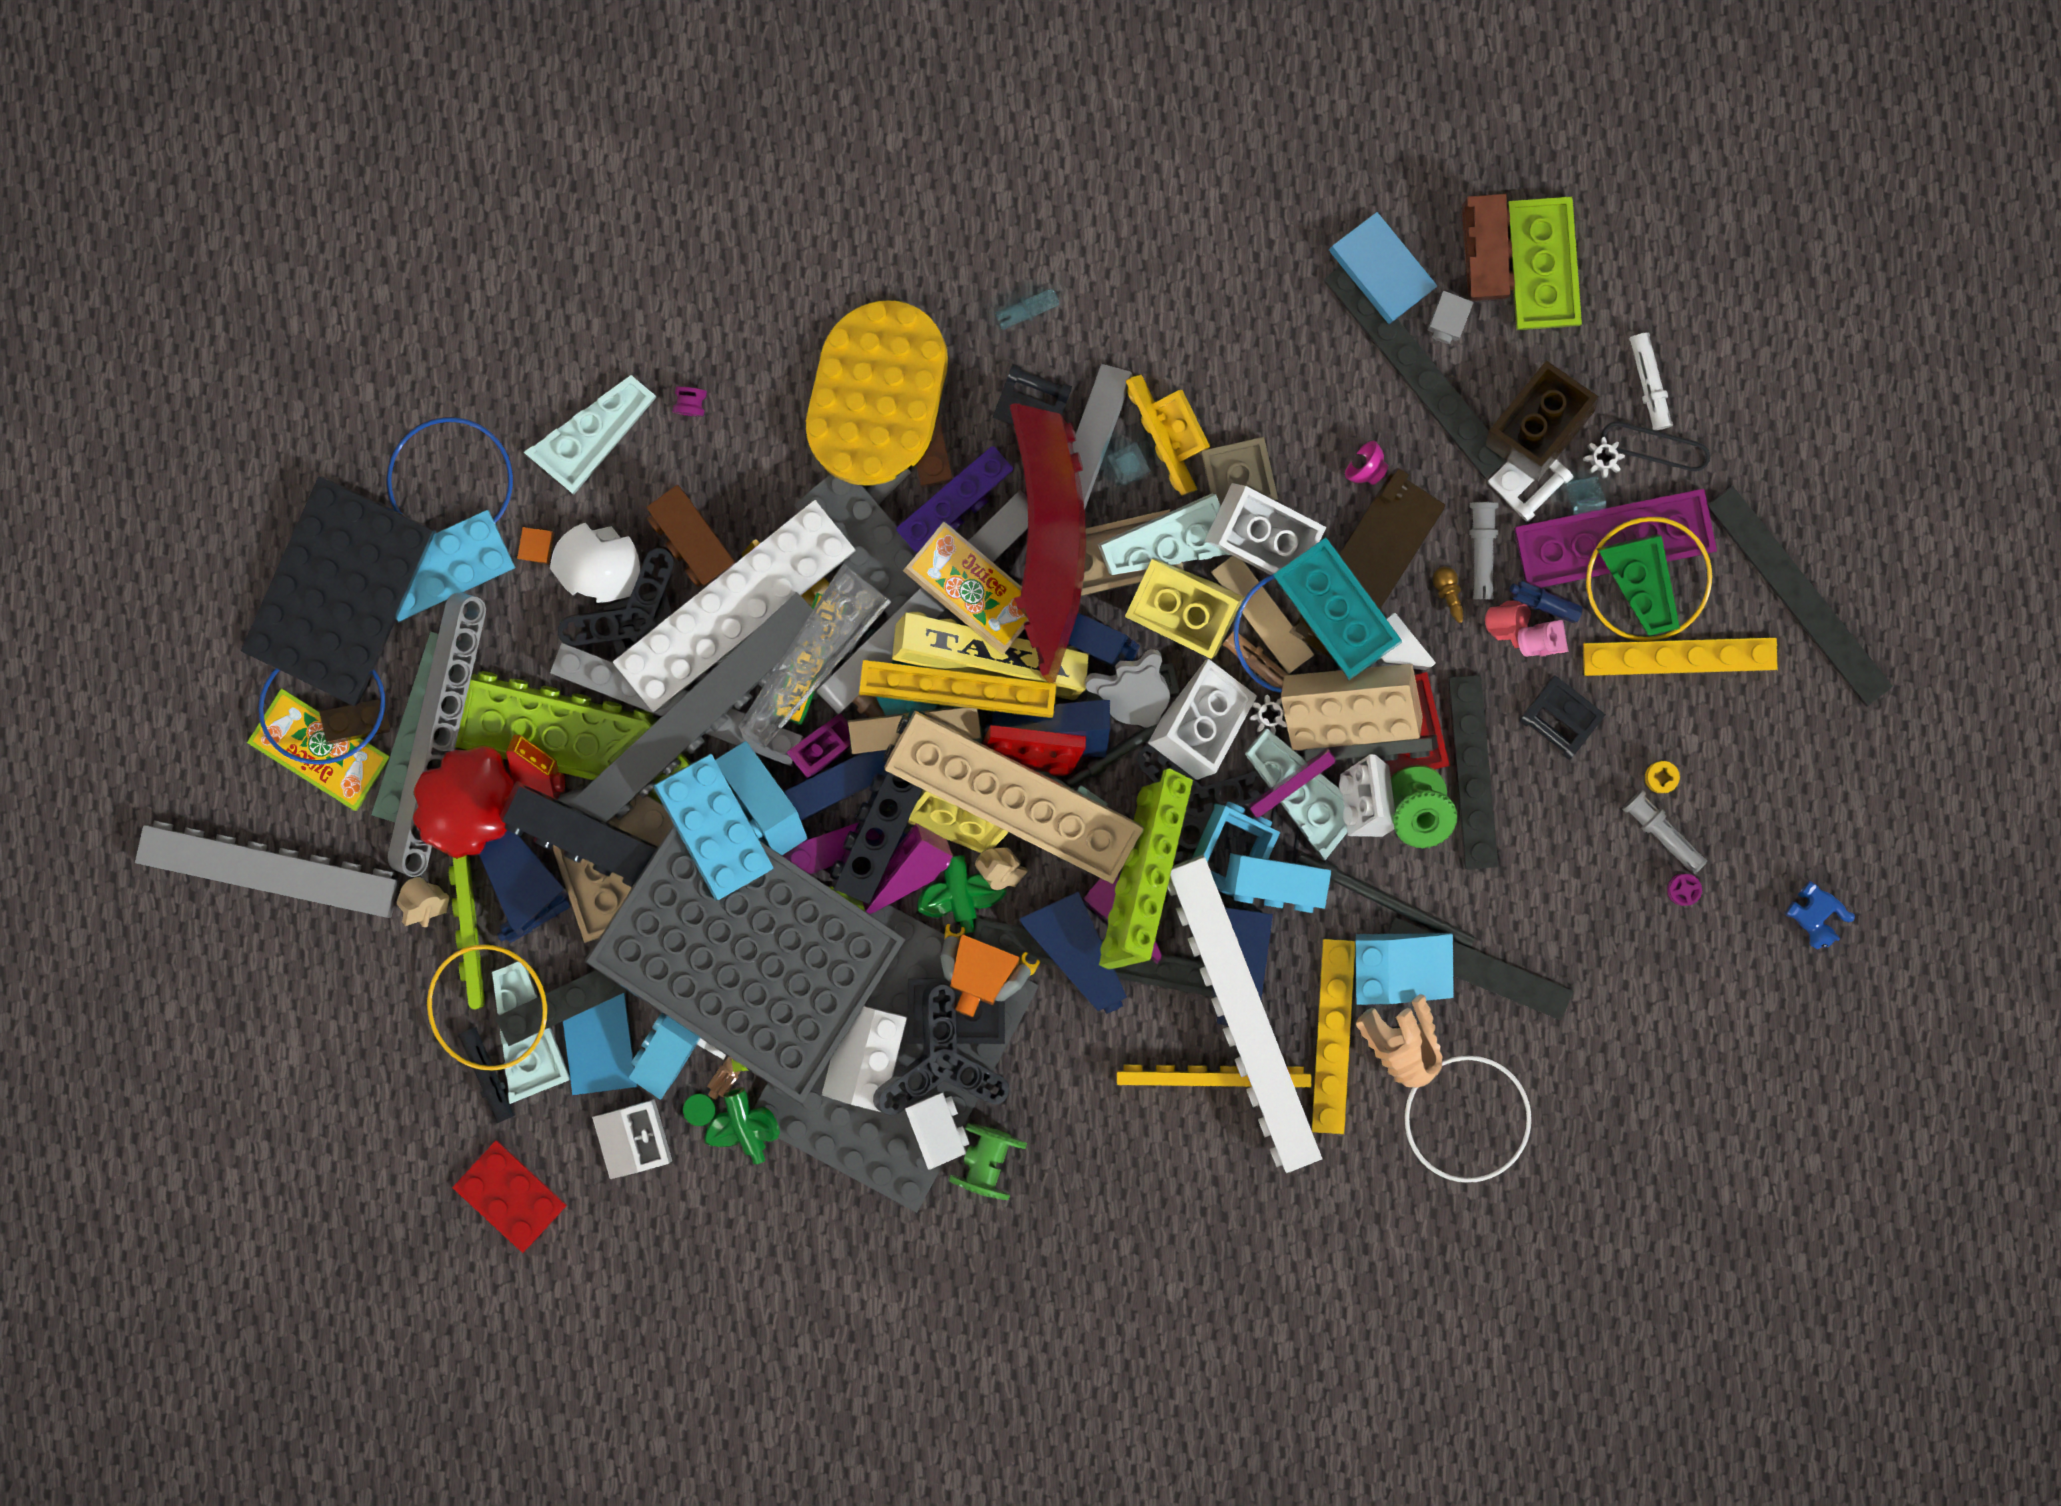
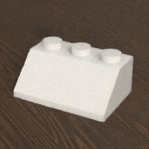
(865, 1057)

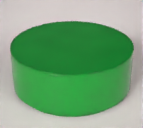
(699, 1109)

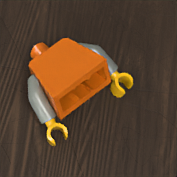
(981, 971)

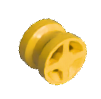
(1656, 777)

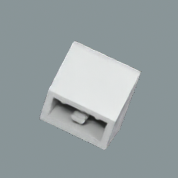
(1368, 798)
(632, 1139)

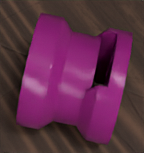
(689, 405)
(1690, 889)

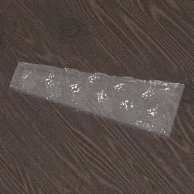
(825, 638)

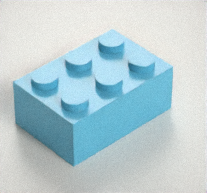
(762, 799)

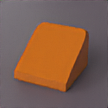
(535, 545)

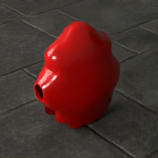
(463, 801)

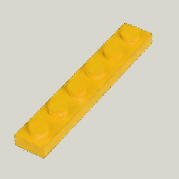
(1680, 656)
(957, 689)
(1333, 1036)
(1197, 1076)

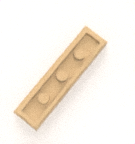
(1263, 615)
(880, 732)

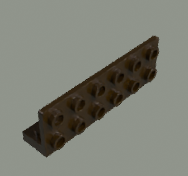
(1384, 542)

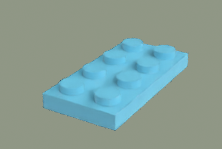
(457, 562)
(713, 827)

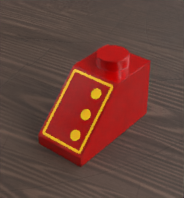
(534, 767)

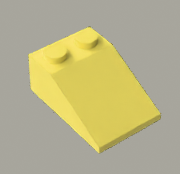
(1184, 607)
(955, 823)

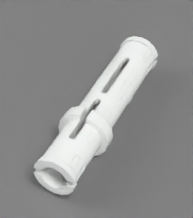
(1651, 382)

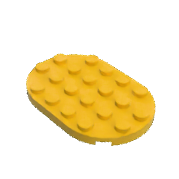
(876, 392)

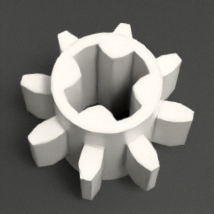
(1598, 464)
(1265, 722)

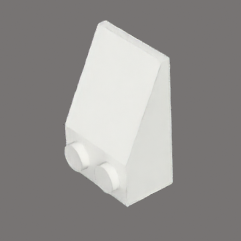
(1203, 721)

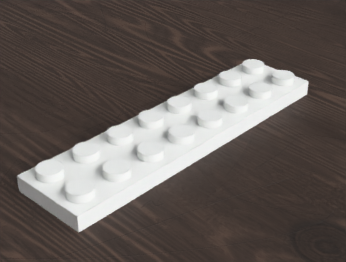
(733, 606)

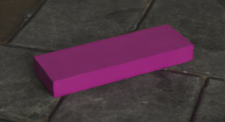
(1292, 783)

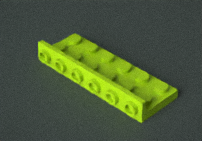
(560, 725)
(1146, 872)

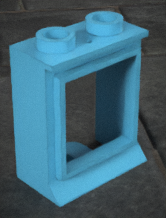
(1234, 815)

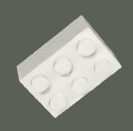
(1261, 530)

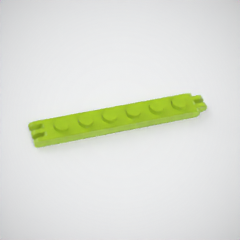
(467, 936)

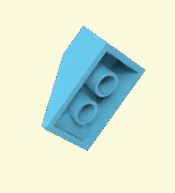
(1403, 966)

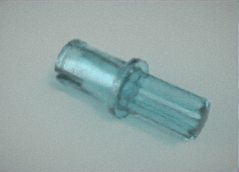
(1027, 308)

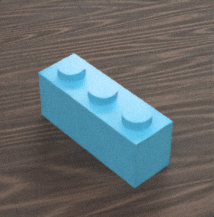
(1277, 882)
(664, 1056)

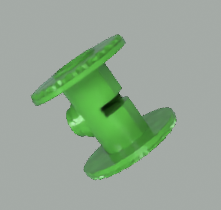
(1422, 808)
(983, 1161)

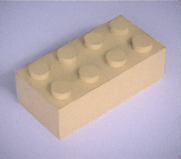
(1337, 711)

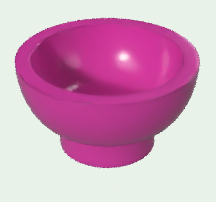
(1374, 468)

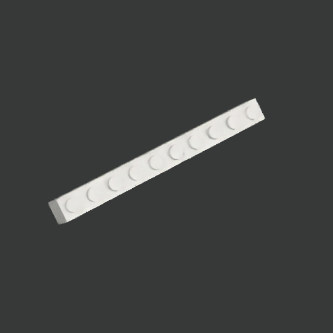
(1244, 1014)

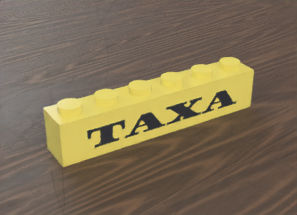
(959, 648)

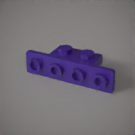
(956, 499)

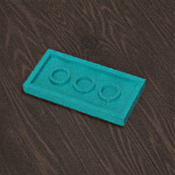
(1337, 608)

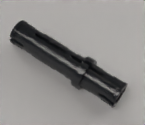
(488, 1079)

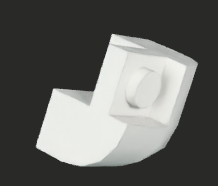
(596, 563)

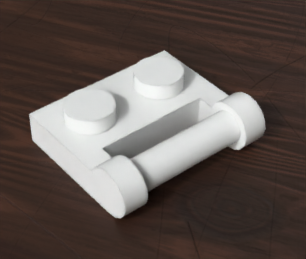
(1511, 482)

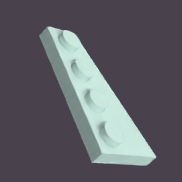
(585, 440)
(1168, 538)
(1315, 806)
(545, 1064)

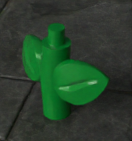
(958, 895)
(743, 1126)

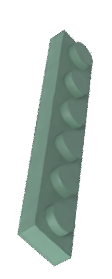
(395, 774)

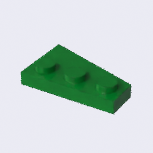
(1644, 580)

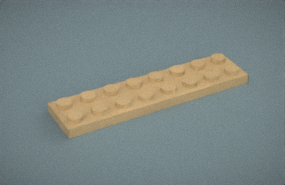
(1013, 797)

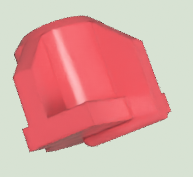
(1506, 620)

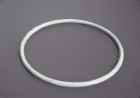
(1512, 1160)

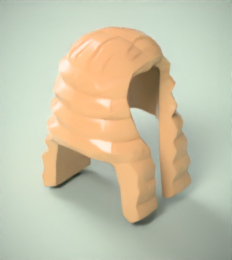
(1406, 1051)

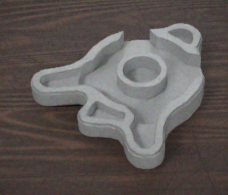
(1136, 690)

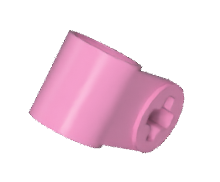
(1543, 639)

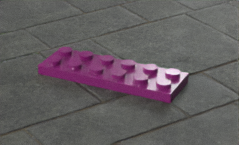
(1562, 547)

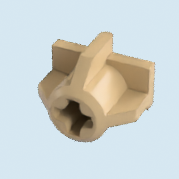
(1000, 868)
(421, 901)

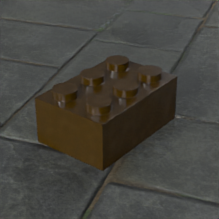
(1541, 421)

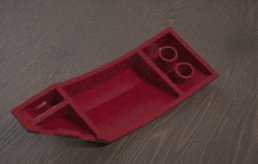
(1055, 533)

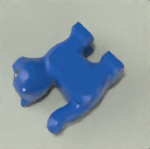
(1817, 909)

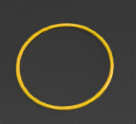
(1614, 531)
(537, 981)

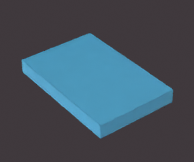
(1383, 268)
(600, 1048)

